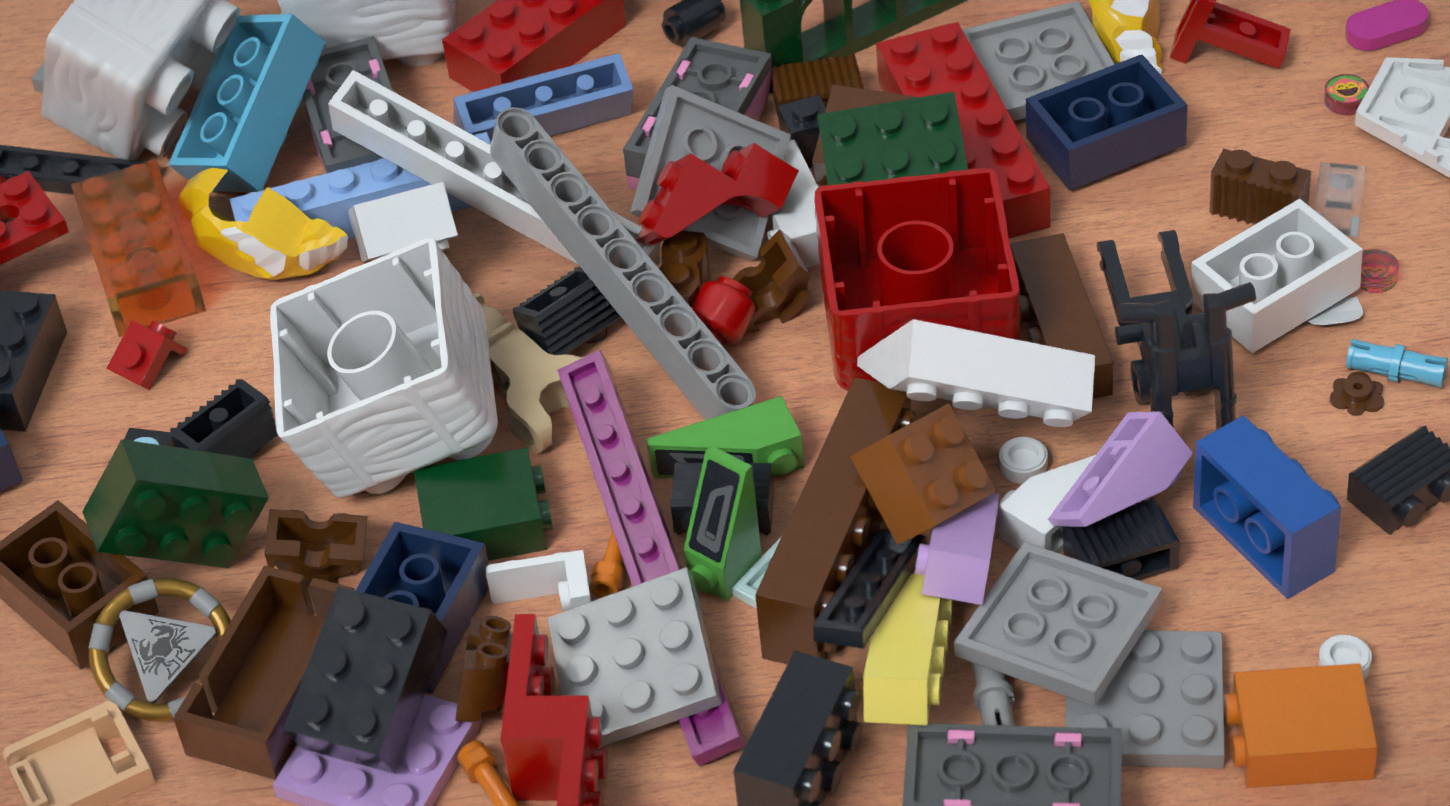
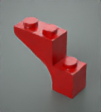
(694, 188)

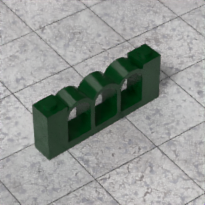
(776, 26)

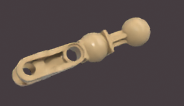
(525, 378)

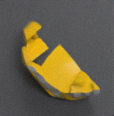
(1129, 29)
(274, 241)

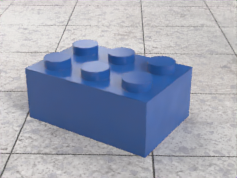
(1266, 506)

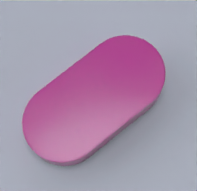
(1386, 24)

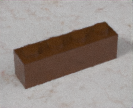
(1058, 305)

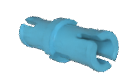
(1397, 363)

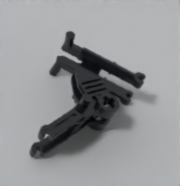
(1176, 347)

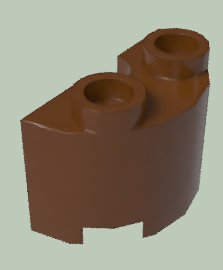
(777, 282)
(315, 548)
(484, 668)

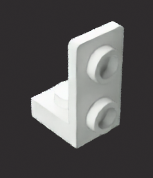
(540, 577)

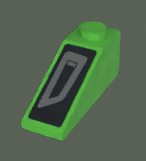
(751, 434)
(723, 525)

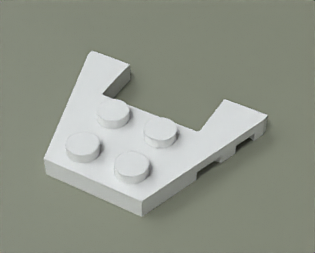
(1410, 109)

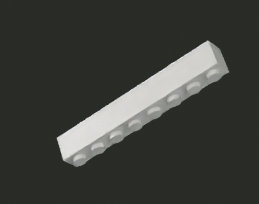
(442, 154)

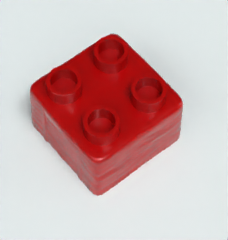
(916, 252)

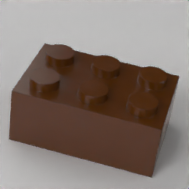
(62, 582)

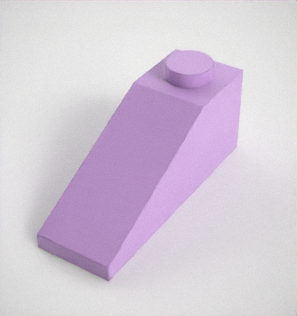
(1132, 465)
(960, 553)

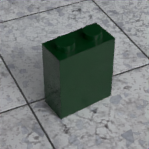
(487, 502)

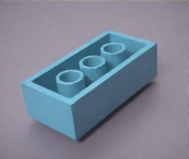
(248, 101)

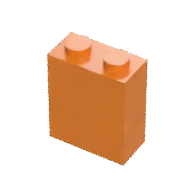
(1301, 725)

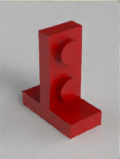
(1230, 30)

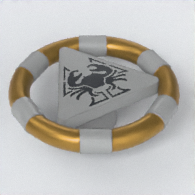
(158, 644)

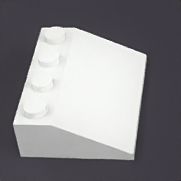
(984, 372)

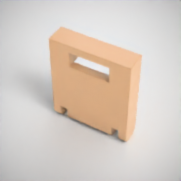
(70, 765)

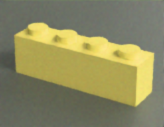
(907, 657)

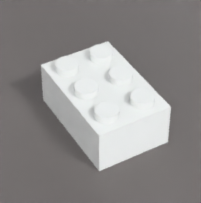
(402, 220)
(1295, 266)

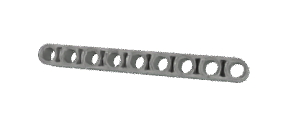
(619, 266)

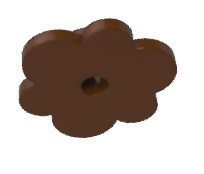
(1357, 394)

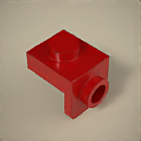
(144, 352)

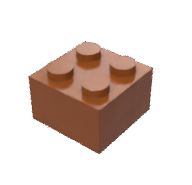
(923, 474)

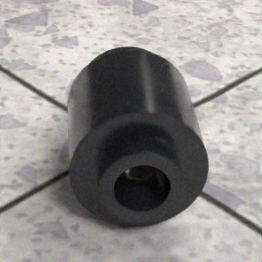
(692, 19)

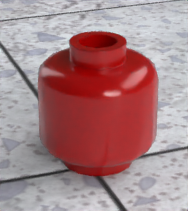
(725, 309)

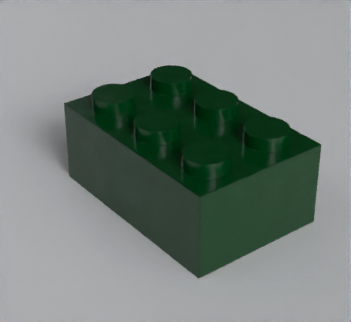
(893, 140)
(174, 504)

